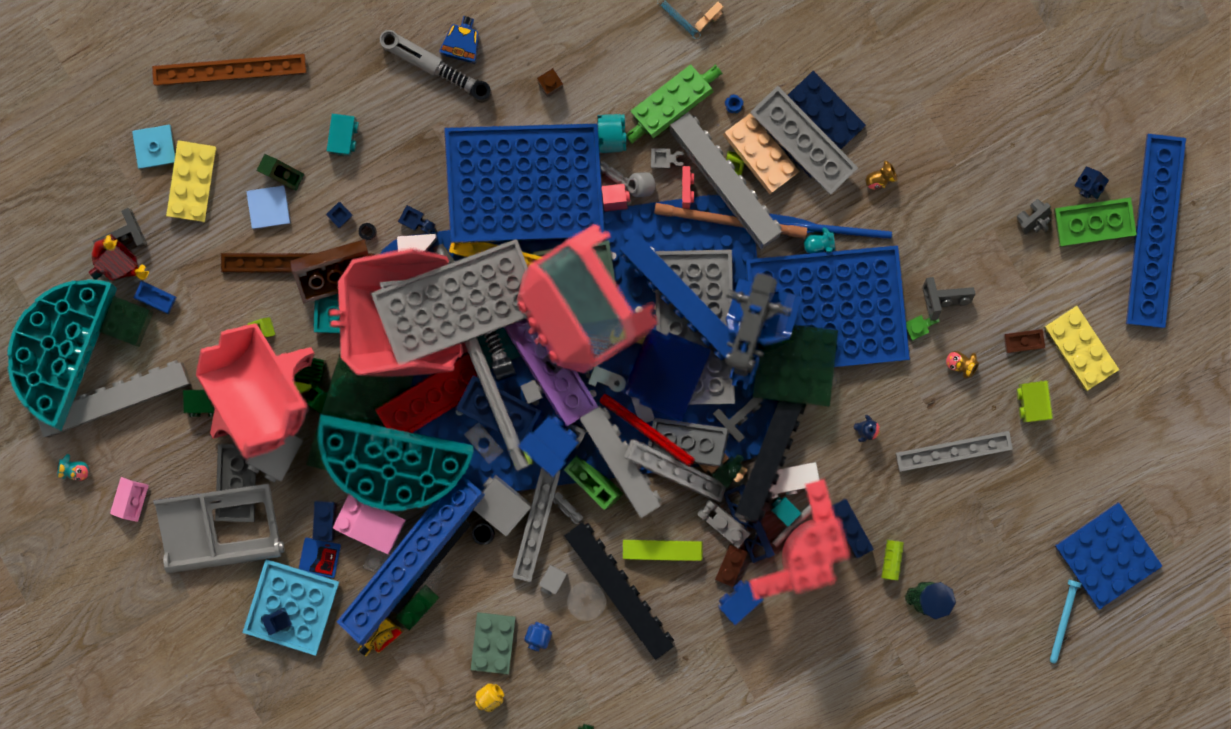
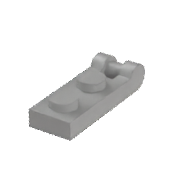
(724, 523)

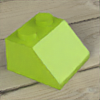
(1034, 401)

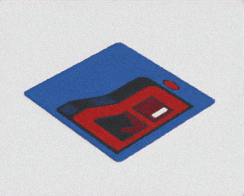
(319, 557)

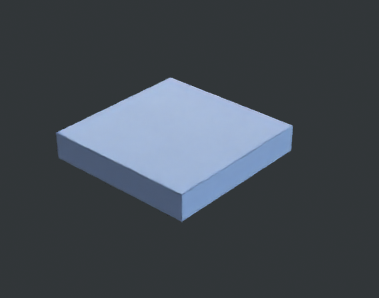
(268, 207)

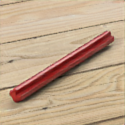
(647, 430)

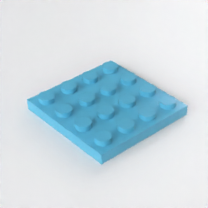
(305, 598)

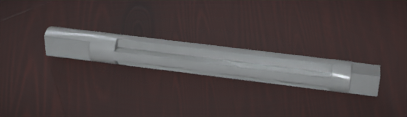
(496, 404)

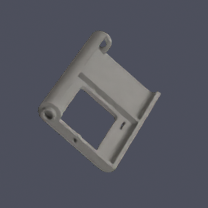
(191, 535)

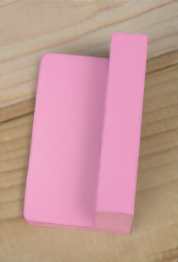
(129, 499)

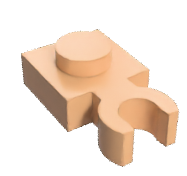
(713, 14)

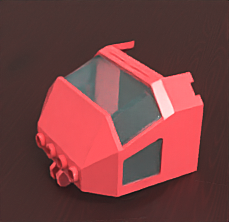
(579, 306)

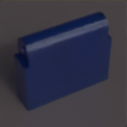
(666, 373)

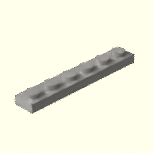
(954, 451)
(675, 471)
(535, 526)

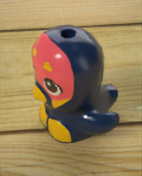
(863, 429)

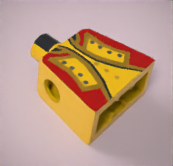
(381, 637)

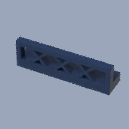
(760, 532)

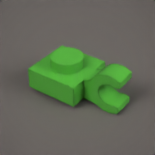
(918, 326)

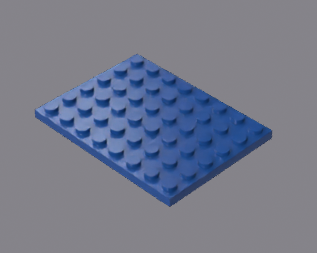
(523, 182)
(849, 293)

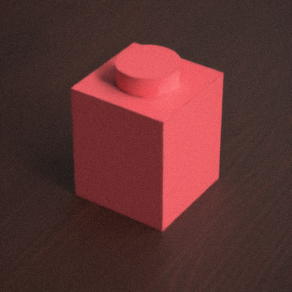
(615, 197)

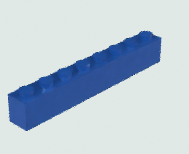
(677, 293)

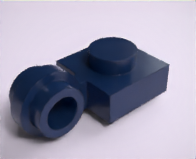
(412, 219)

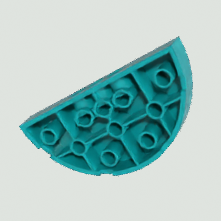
(54, 346)
(389, 465)

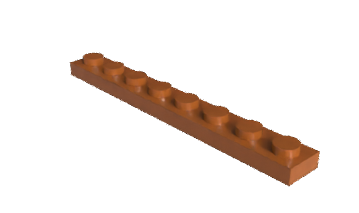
(229, 69)

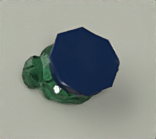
(931, 599)

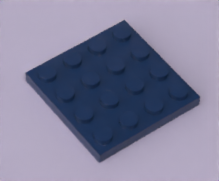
(826, 111)

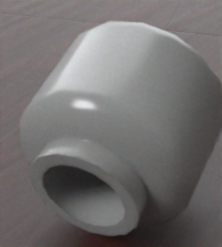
(641, 184)

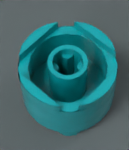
(611, 133)

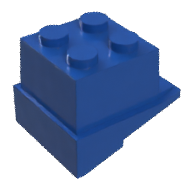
(550, 445)

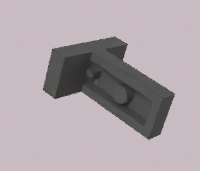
(132, 228)
(943, 298)
(739, 418)

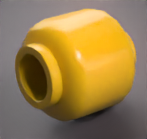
(489, 697)

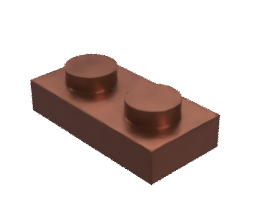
(1024, 341)
(731, 565)

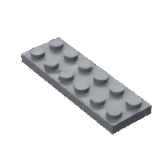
(803, 140)

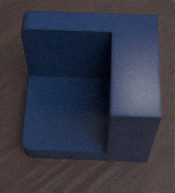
(276, 621)

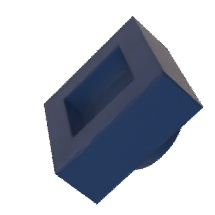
(339, 215)

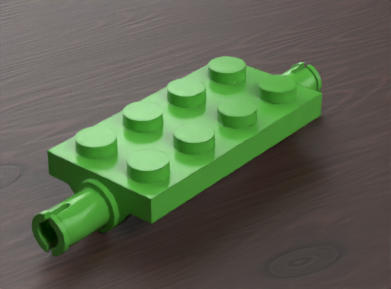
(672, 101)

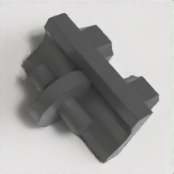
(1037, 220)

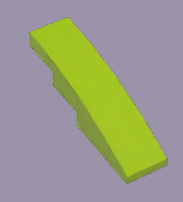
(663, 550)

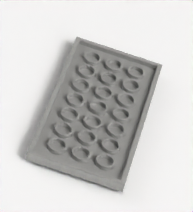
(710, 278)
(452, 302)

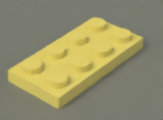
(191, 181)
(1081, 348)

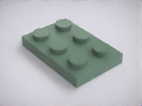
(493, 643)

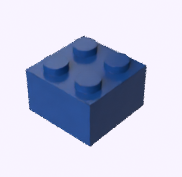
(739, 602)

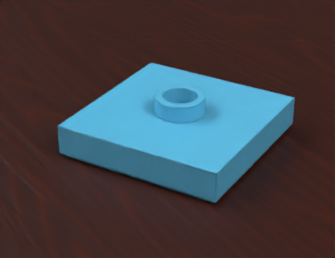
(154, 146)

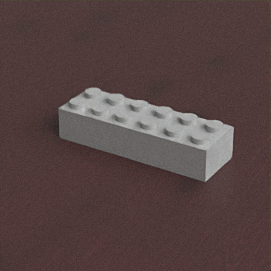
(627, 473)

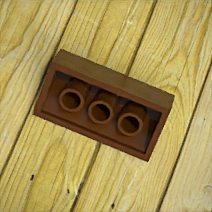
(319, 273)

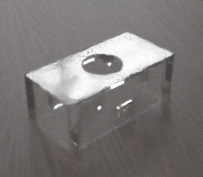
(489, 453)

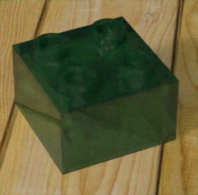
(126, 321)

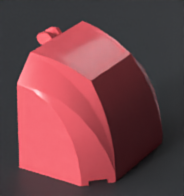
(362, 334)

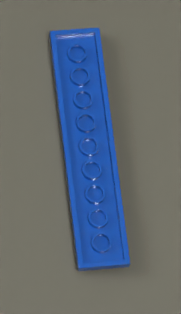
(1155, 231)
(409, 560)

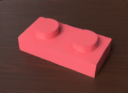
(687, 180)

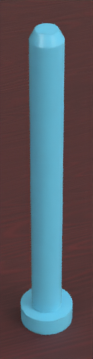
(1064, 620)

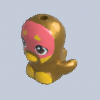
(881, 178)
(959, 362)

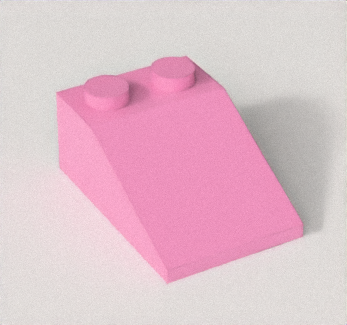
(369, 525)

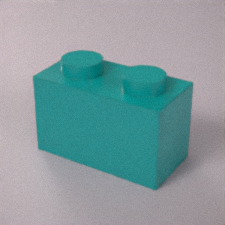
(342, 135)

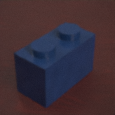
(324, 520)

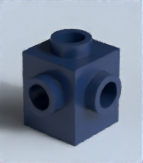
(1091, 183)

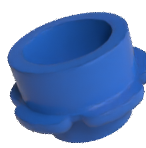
(739, 103)

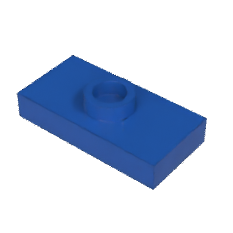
(155, 297)

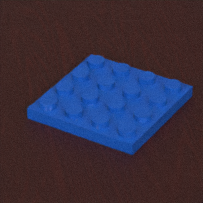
(1108, 555)

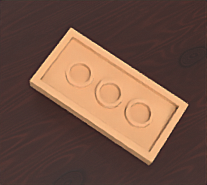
(761, 153)

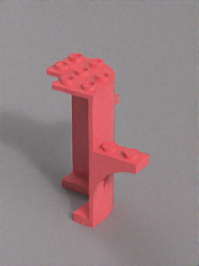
(252, 389)
(807, 549)

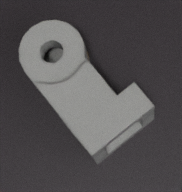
(614, 381)

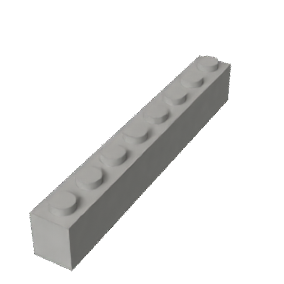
(725, 180)
(122, 396)

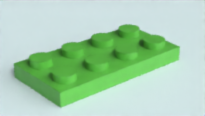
(1095, 222)

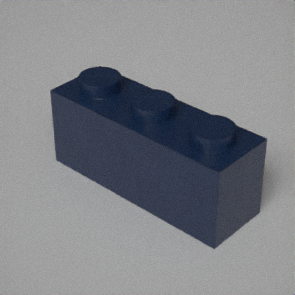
(851, 529)

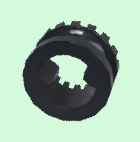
(368, 226)

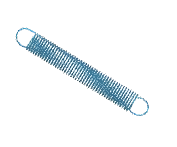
(678, 20)

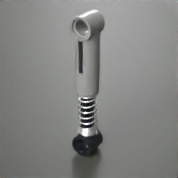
(433, 64)
(501, 363)

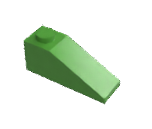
(593, 483)

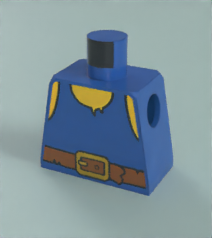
(461, 42)

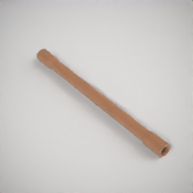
(669, 210)

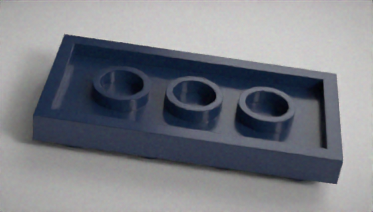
(476, 406)

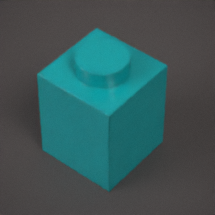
(785, 511)

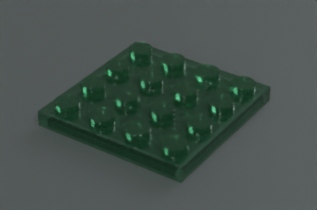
(798, 367)

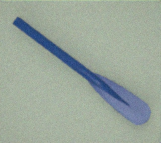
(812, 227)

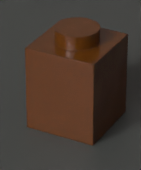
(550, 82)

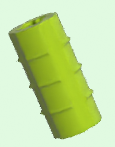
(892, 559)

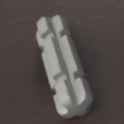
(613, 174)
(567, 508)

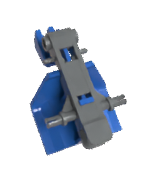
(760, 316)

